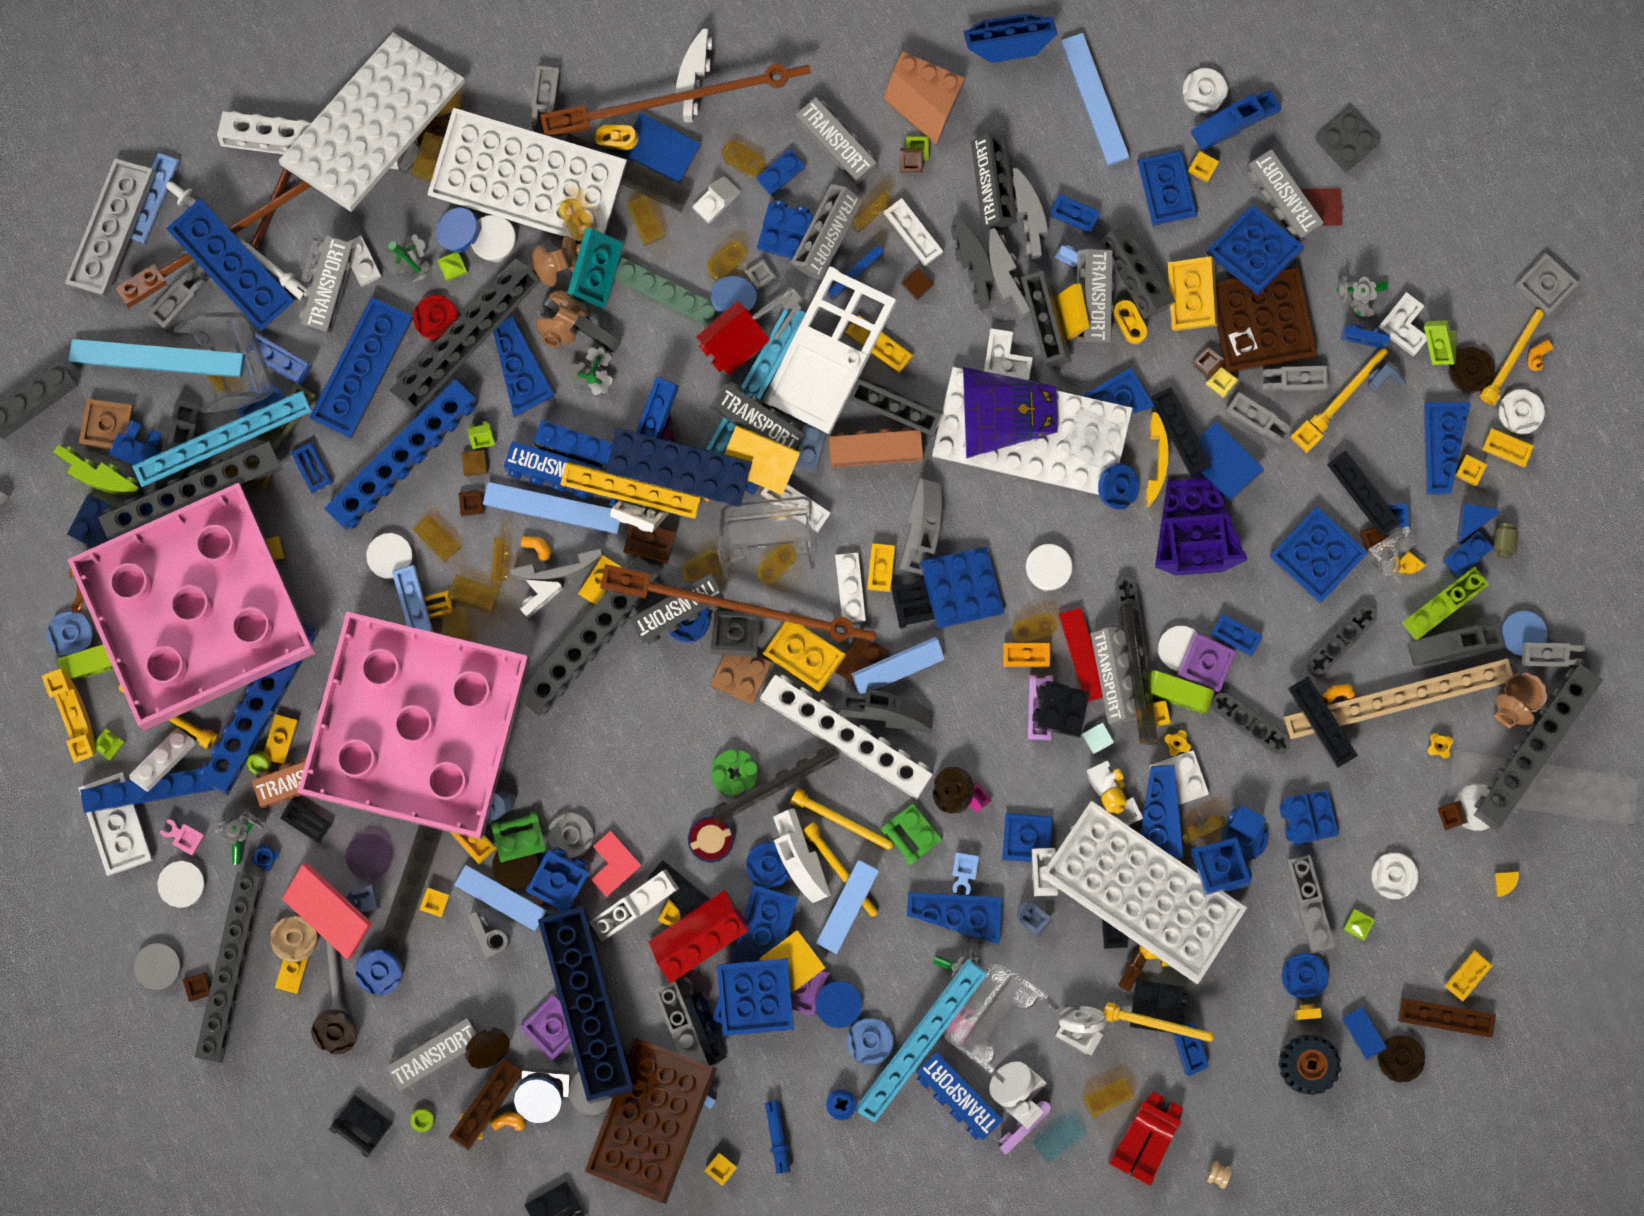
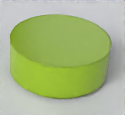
(259, 762)
(422, 1120)

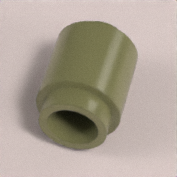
(1505, 540)

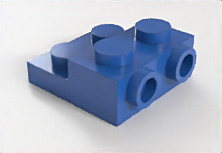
(783, 229)
(1308, 817)
(1222, 866)
(558, 879)

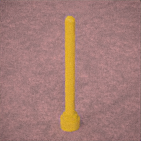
(1491, 393)
(1321, 421)
(205, 737)
(801, 799)
(812, 834)
(1115, 1013)

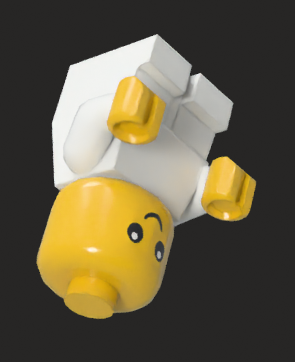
(1104, 785)

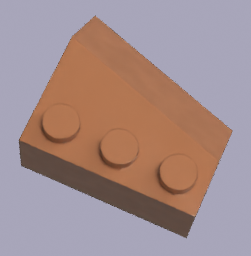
(923, 94)

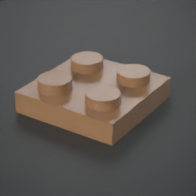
(103, 421)
(741, 676)

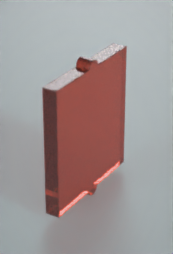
(1326, 204)

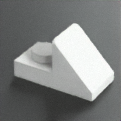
(717, 198)
(545, 592)
(1040, 860)
(1082, 1041)

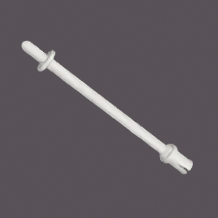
(286, 280)

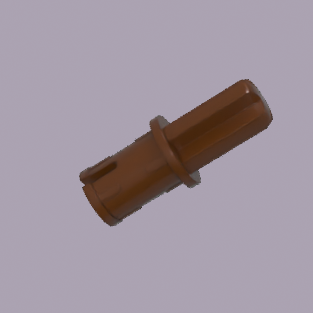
(1133, 970)

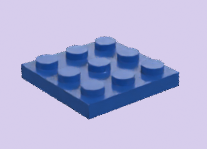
(1255, 249)
(1318, 554)
(962, 587)
(755, 996)

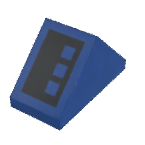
(1472, 518)

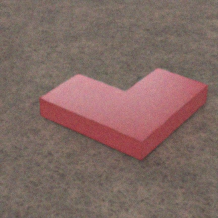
(620, 864)

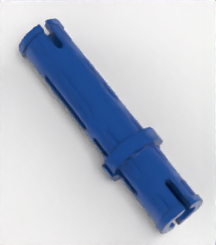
(777, 1136)

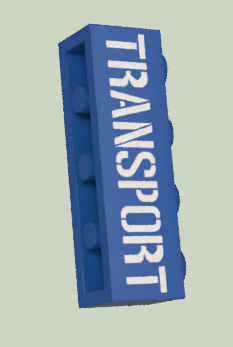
(573, 444)
(541, 467)
(959, 1096)

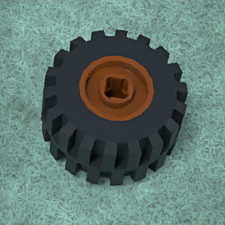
(1310, 1064)

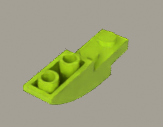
(103, 478)
(1445, 603)

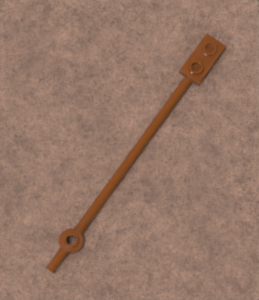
(578, 118)
(152, 279)
(637, 584)

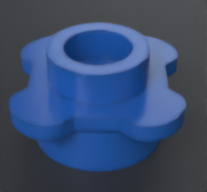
(258, 859)

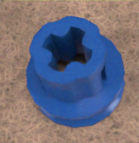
(844, 1095)

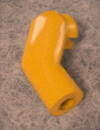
(1536, 354)
(539, 545)
(1344, 690)
(508, 1118)

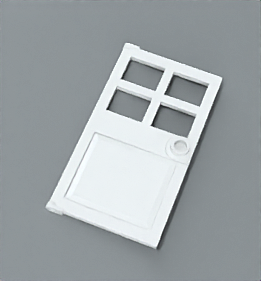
(819, 368)

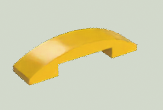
(1157, 432)
(73, 714)

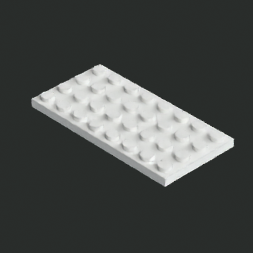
(371, 121)
(523, 174)
(1033, 459)
(1143, 892)

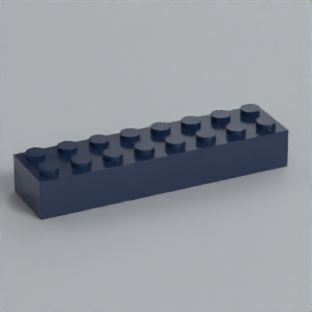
(586, 1005)

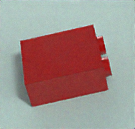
(732, 339)

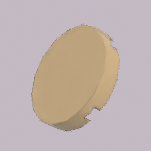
(293, 939)

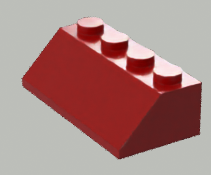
(698, 936)

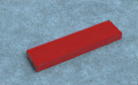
(1081, 652)

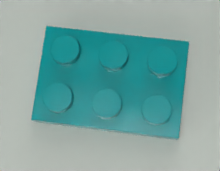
(595, 267)

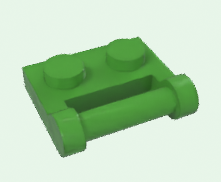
(917, 829)
(519, 843)

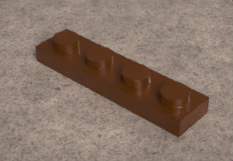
(1446, 1017)
(485, 1105)

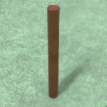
(265, 221)

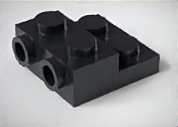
(1060, 709)
(1159, 1002)

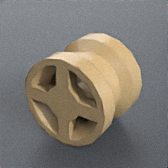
(1219, 1174)

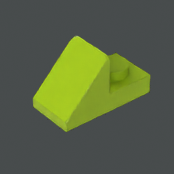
(1441, 342)

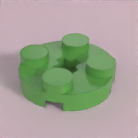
(733, 759)

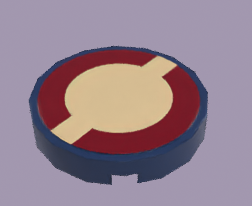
(710, 841)

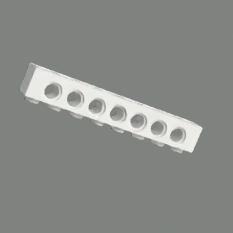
(253, 139)
(912, 786)

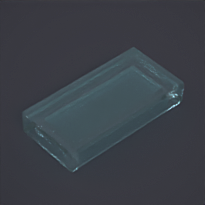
(1059, 1139)

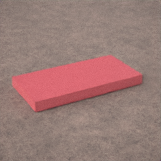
(327, 911)

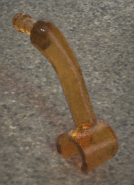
(76, 606)

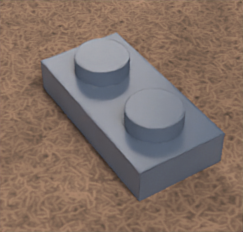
(810, 448)

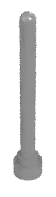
(334, 978)

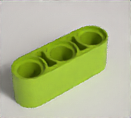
(86, 663)
(1180, 692)

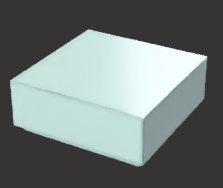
(1097, 738)

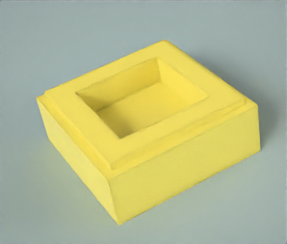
(1222, 382)

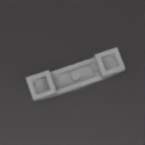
(586, 560)

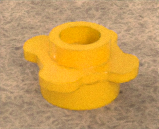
(1446, 745)
(1173, 748)

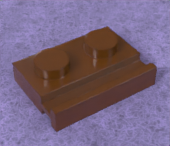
(650, 545)
(861, 654)

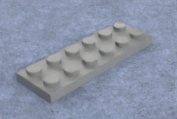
(110, 227)

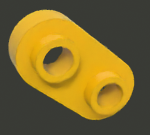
(619, 137)
(1131, 322)

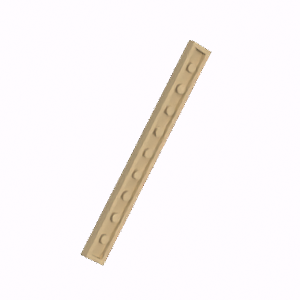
(1407, 696)

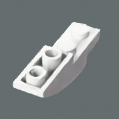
(694, 67)
(800, 864)
(634, 905)

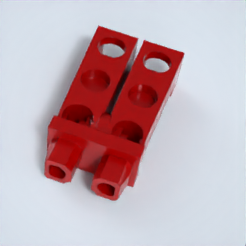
(1162, 1129)

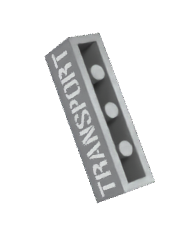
(836, 141)
(1284, 196)
(826, 231)
(1095, 276)
(328, 284)
(1114, 673)
(431, 1056)

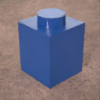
(1246, 822)

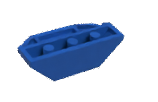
(1010, 37)

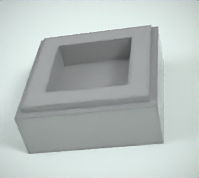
(760, 275)

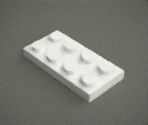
(118, 833)

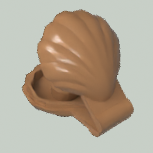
(546, 264)
(558, 329)
(1522, 696)

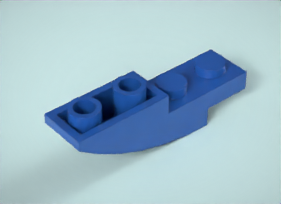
(1235, 118)

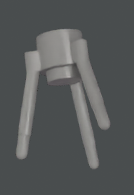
(789, 300)

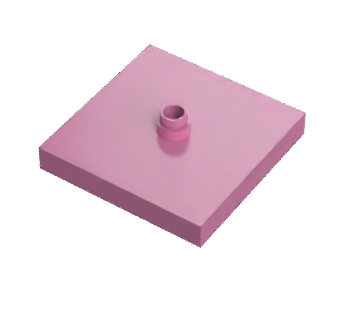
(191, 606)
(414, 725)

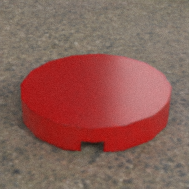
(434, 316)

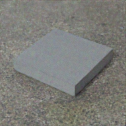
(1547, 284)

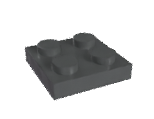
(1347, 141)
(735, 633)

